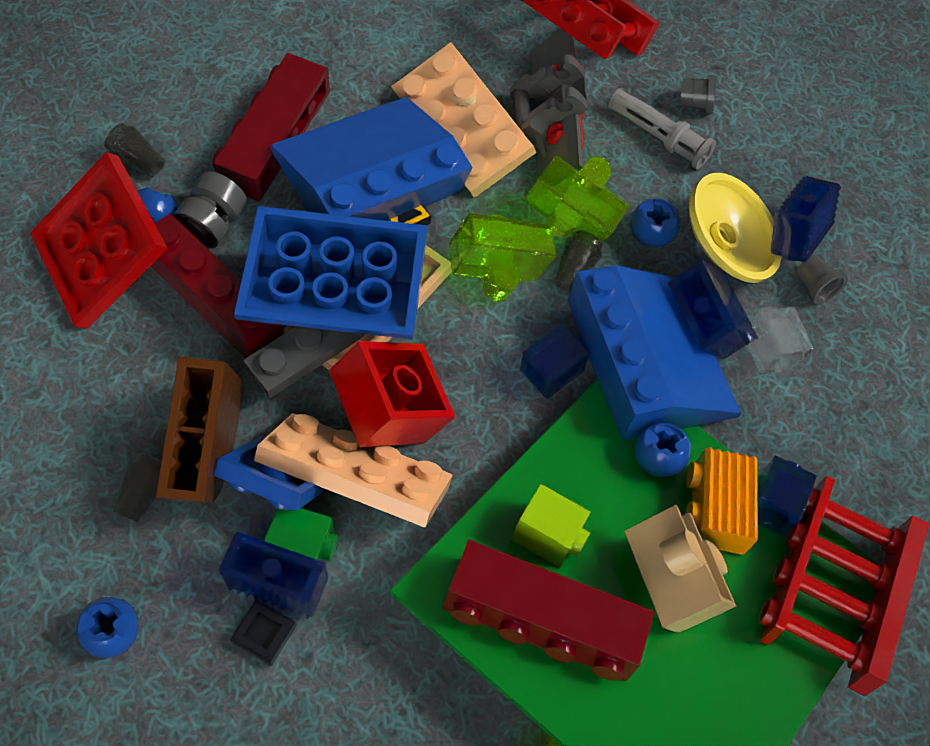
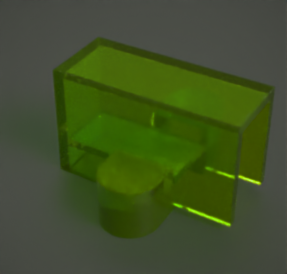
(577, 198)
(501, 252)

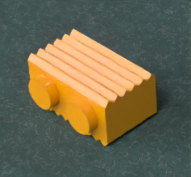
(724, 499)

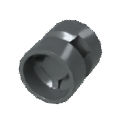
(211, 208)

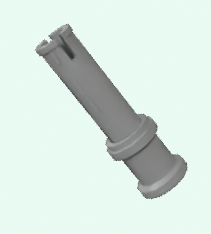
(676, 136)

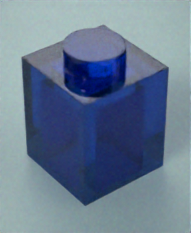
(554, 361)
(783, 495)

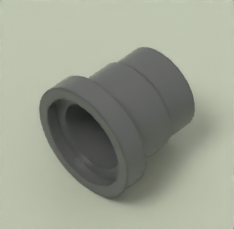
(699, 93)
(821, 279)

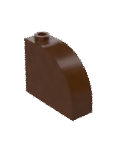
(199, 429)

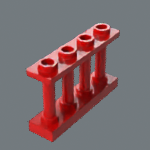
(600, 23)
(892, 583)

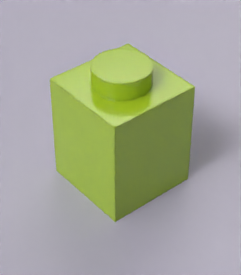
(552, 526)

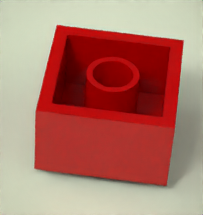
(391, 393)

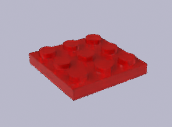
(97, 240)

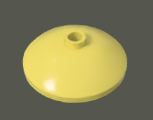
(733, 227)

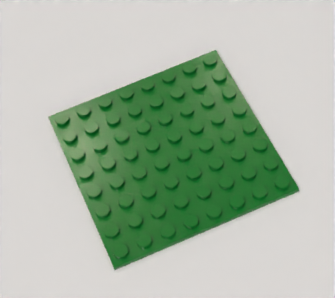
(692, 685)

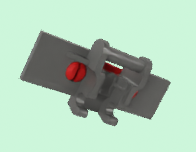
(561, 83)

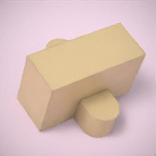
(680, 570)

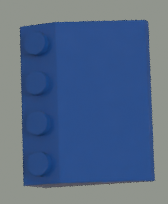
(374, 163)
(333, 273)
(646, 352)

